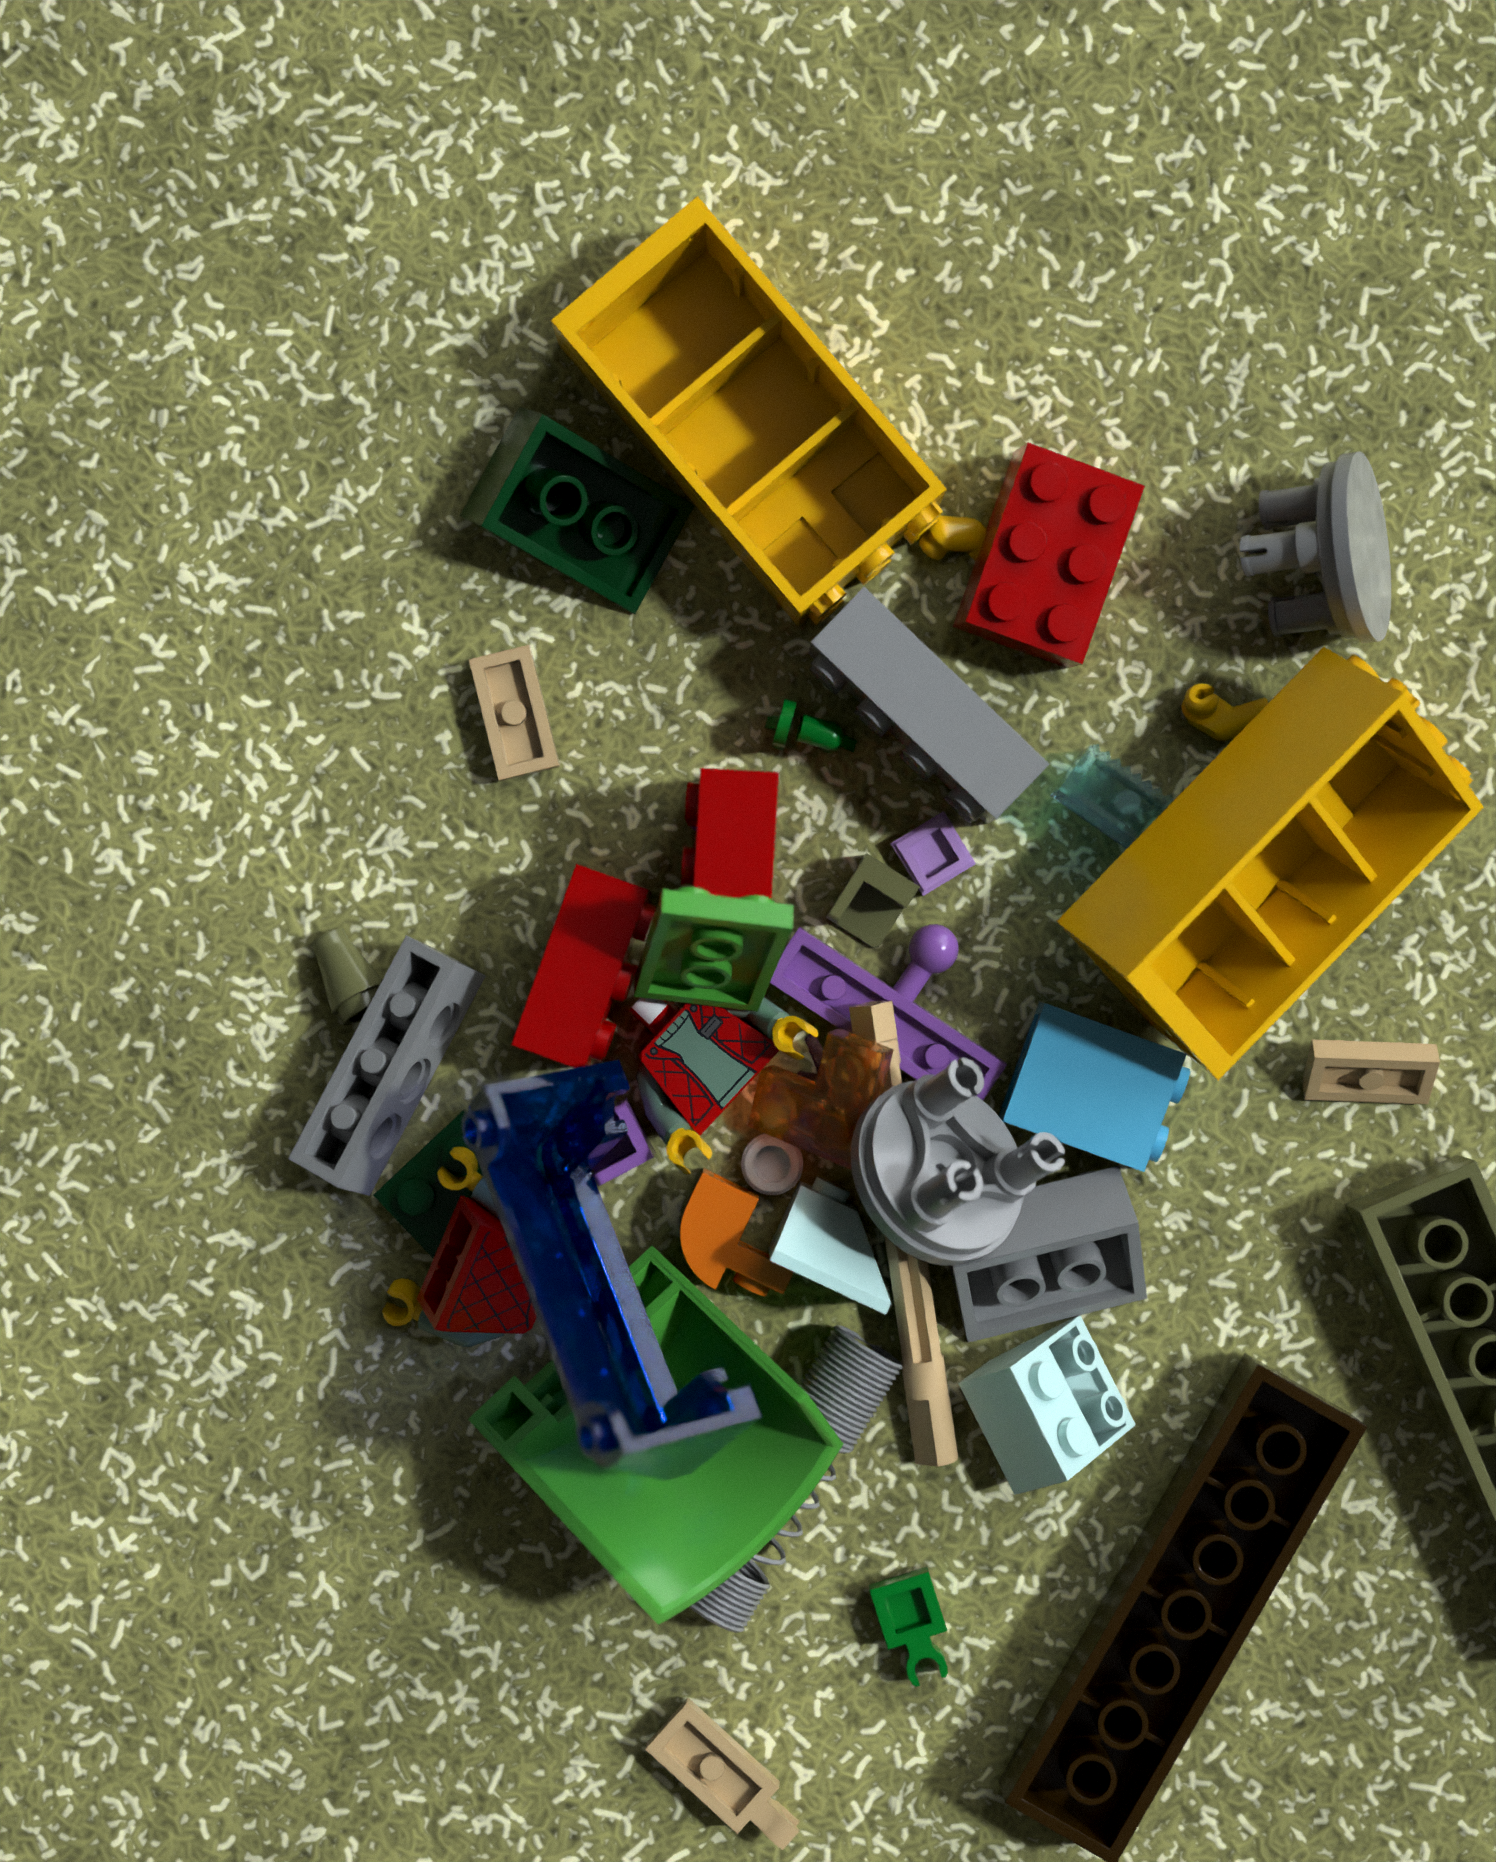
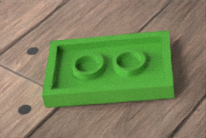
(712, 948)

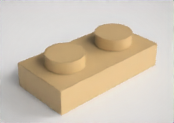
(514, 713)
(1370, 1071)

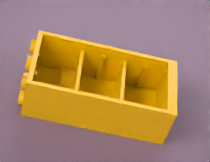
(750, 413)
(1274, 859)

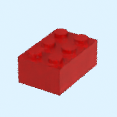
(1048, 556)
(734, 832)
(585, 969)

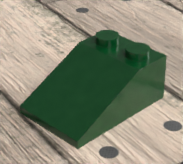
(577, 509)

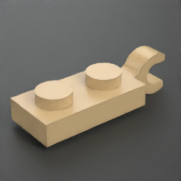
(721, 1773)

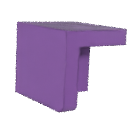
(629, 1152)

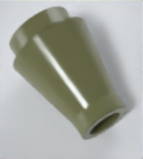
(345, 975)

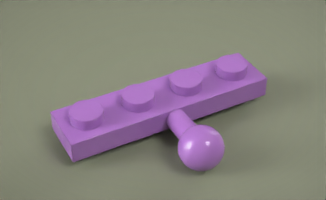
(833, 983)

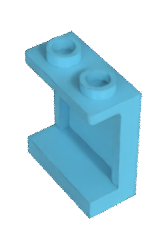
(1094, 1087)

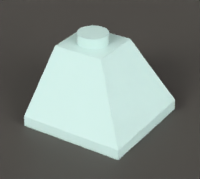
(828, 1244)

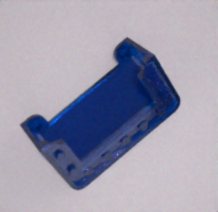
(537, 1158)

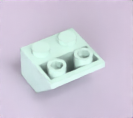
(1047, 1406)

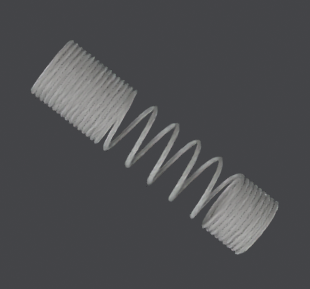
(846, 1388)

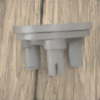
(1337, 539)
(945, 1167)

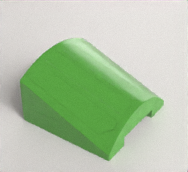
(687, 1533)

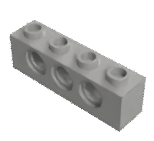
(386, 1067)

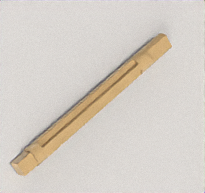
(912, 1293)

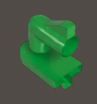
(811, 731)

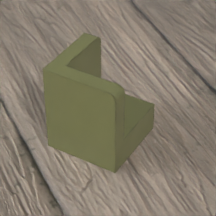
(872, 901)

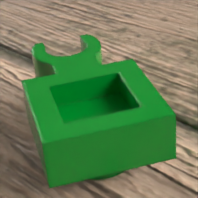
(909, 1616)

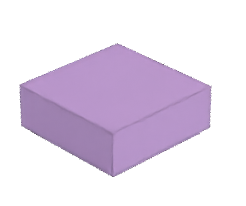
(933, 853)

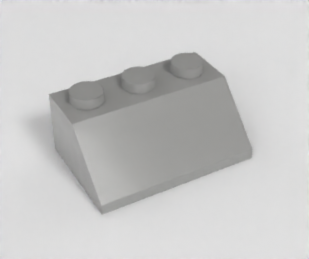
(1064, 1258)

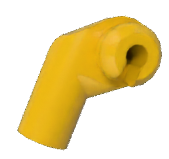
(954, 535)
(1216, 716)

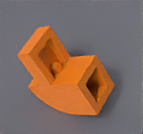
(712, 1235)

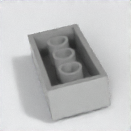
(925, 707)

